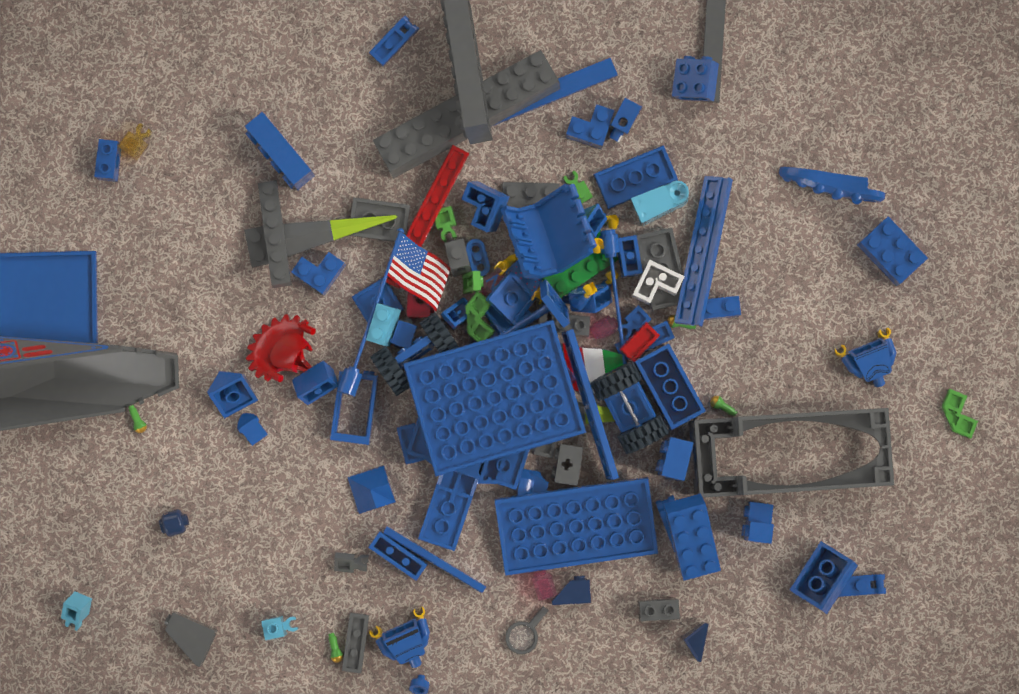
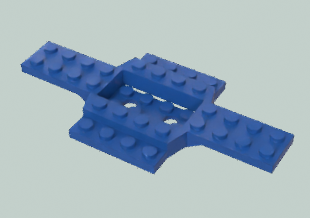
(456, 489)

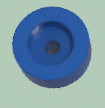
(419, 685)

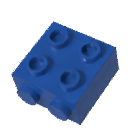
(695, 79)

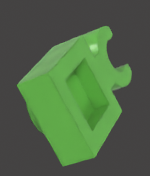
(582, 189)
(445, 221)

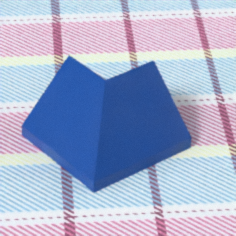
(231, 393)
(371, 489)

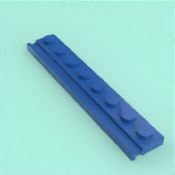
(703, 251)

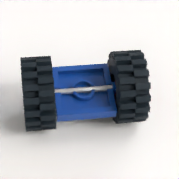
(393, 372)
(629, 407)

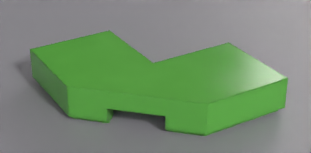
(475, 310)
(952, 409)

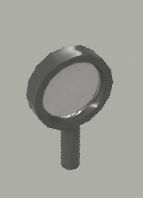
(522, 636)

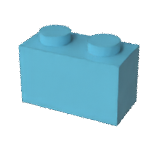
(383, 324)

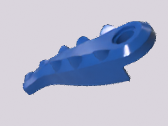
(835, 184)

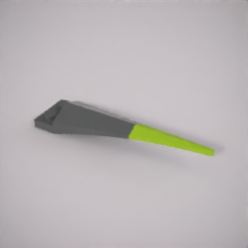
(308, 235)

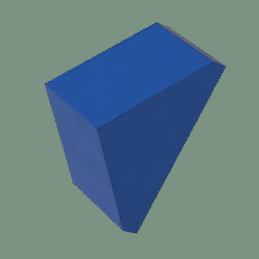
(455, 314)

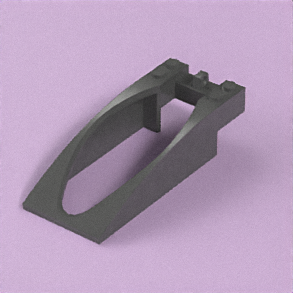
(870, 421)

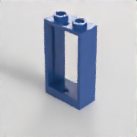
(335, 436)

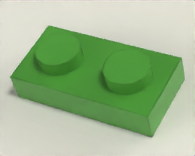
(472, 282)

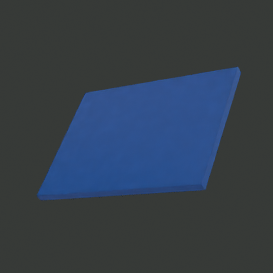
(494, 398)

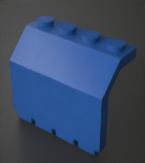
(550, 233)

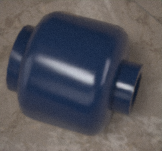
(173, 523)

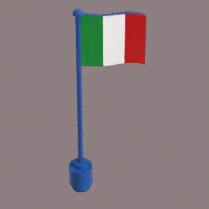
(600, 360)

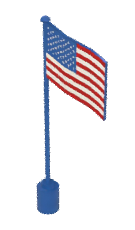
(414, 272)

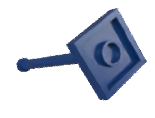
(552, 303)

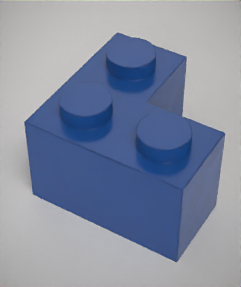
(592, 132)
(488, 204)
(319, 277)
(758, 522)

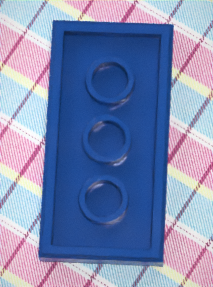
(635, 177)

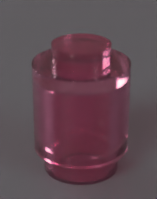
(604, 327)

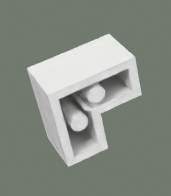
(656, 277)

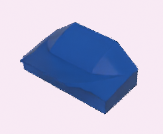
(531, 482)

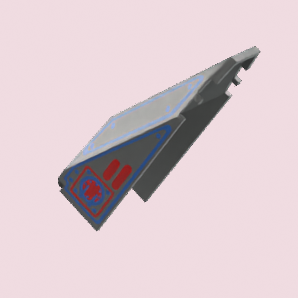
(77, 379)

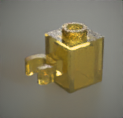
(134, 144)

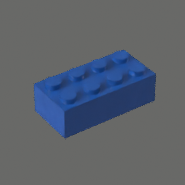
(277, 148)
(669, 386)
(692, 537)

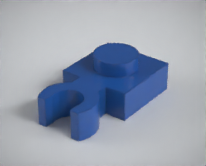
(635, 320)

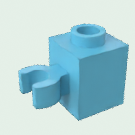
(76, 609)
(277, 627)

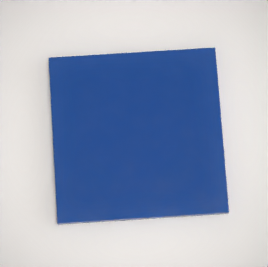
(49, 296)

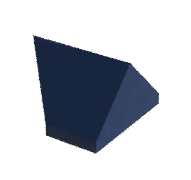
(696, 639)

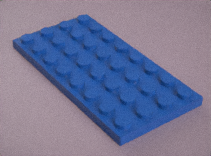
(576, 526)

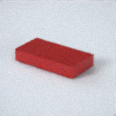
(639, 342)

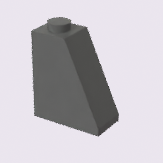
(191, 636)

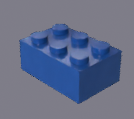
(892, 251)
(674, 458)
(823, 577)

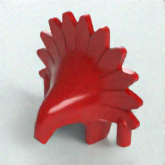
(280, 348)

